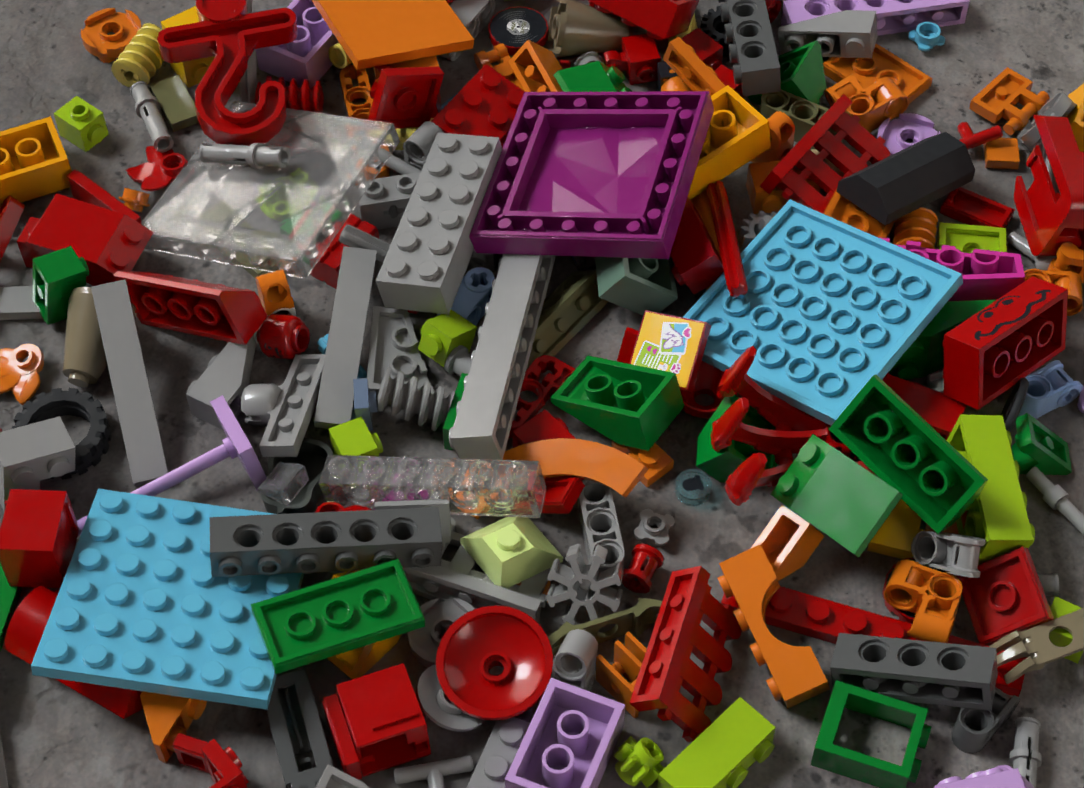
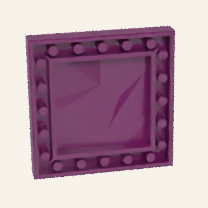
(594, 174)

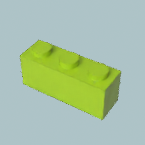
(722, 751)

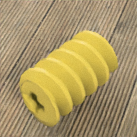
(139, 57)

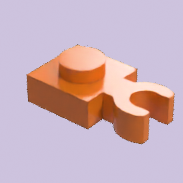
(655, 460)

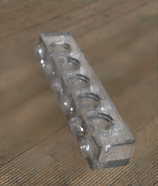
(471, 485)

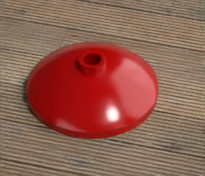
(490, 639)

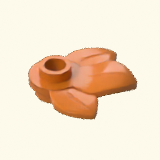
(18, 375)

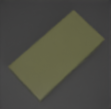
(175, 102)

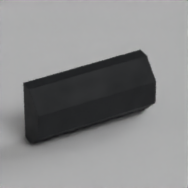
(909, 178)

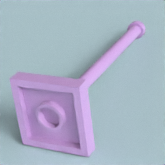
(233, 446)

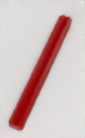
(727, 239)

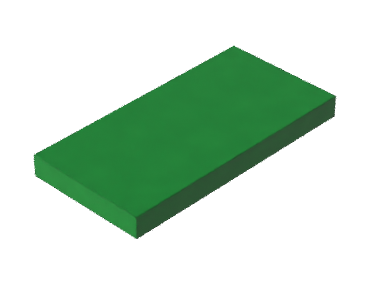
(337, 616)

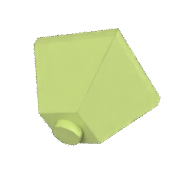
(510, 550)

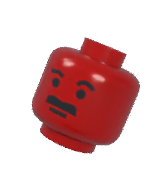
(283, 336)

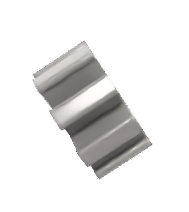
(572, 578)

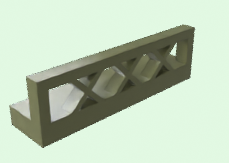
(566, 313)

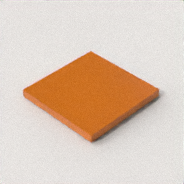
(394, 30)

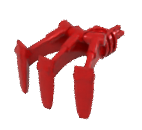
(790, 433)

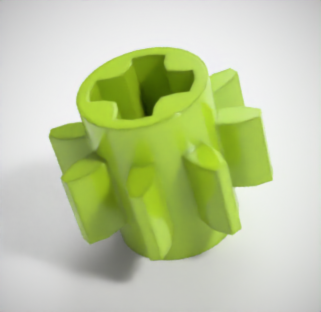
(639, 761)

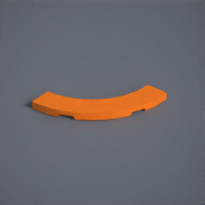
(582, 459)

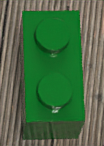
(53, 281)

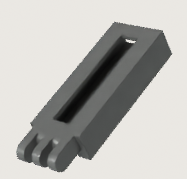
(297, 730)

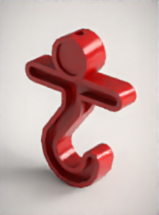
(231, 37)

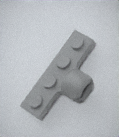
(285, 407)

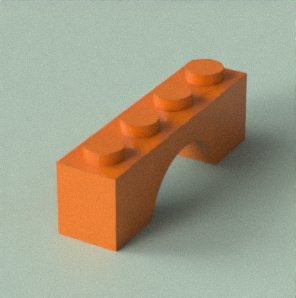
(793, 668)

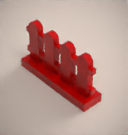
(830, 148)
(669, 651)

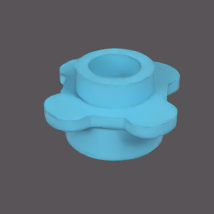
(927, 36)

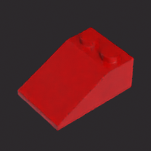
(99, 235)

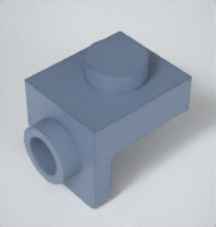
(364, 402)

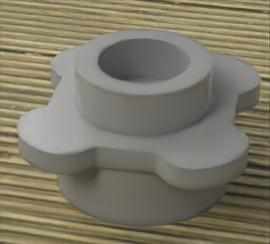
(652, 536)

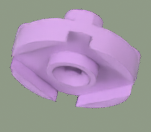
(907, 126)

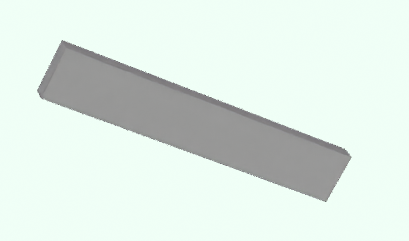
(345, 337)
(129, 382)

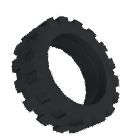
(72, 403)

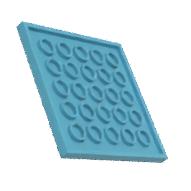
(822, 309)
(150, 614)

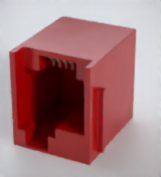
(37, 537)
(384, 719)

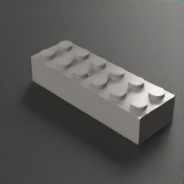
(434, 232)

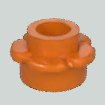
(135, 199)

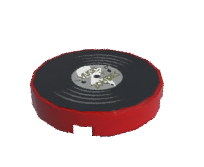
(516, 26)

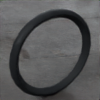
(1014, 403)

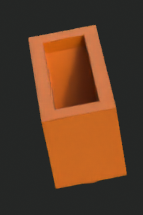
(788, 542)

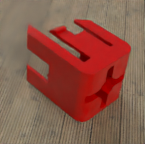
(1047, 215)

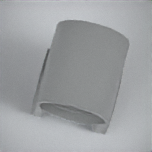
(949, 552)
(576, 660)

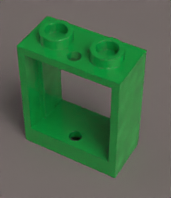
(861, 766)

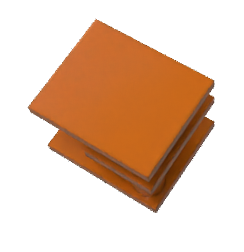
(627, 663)

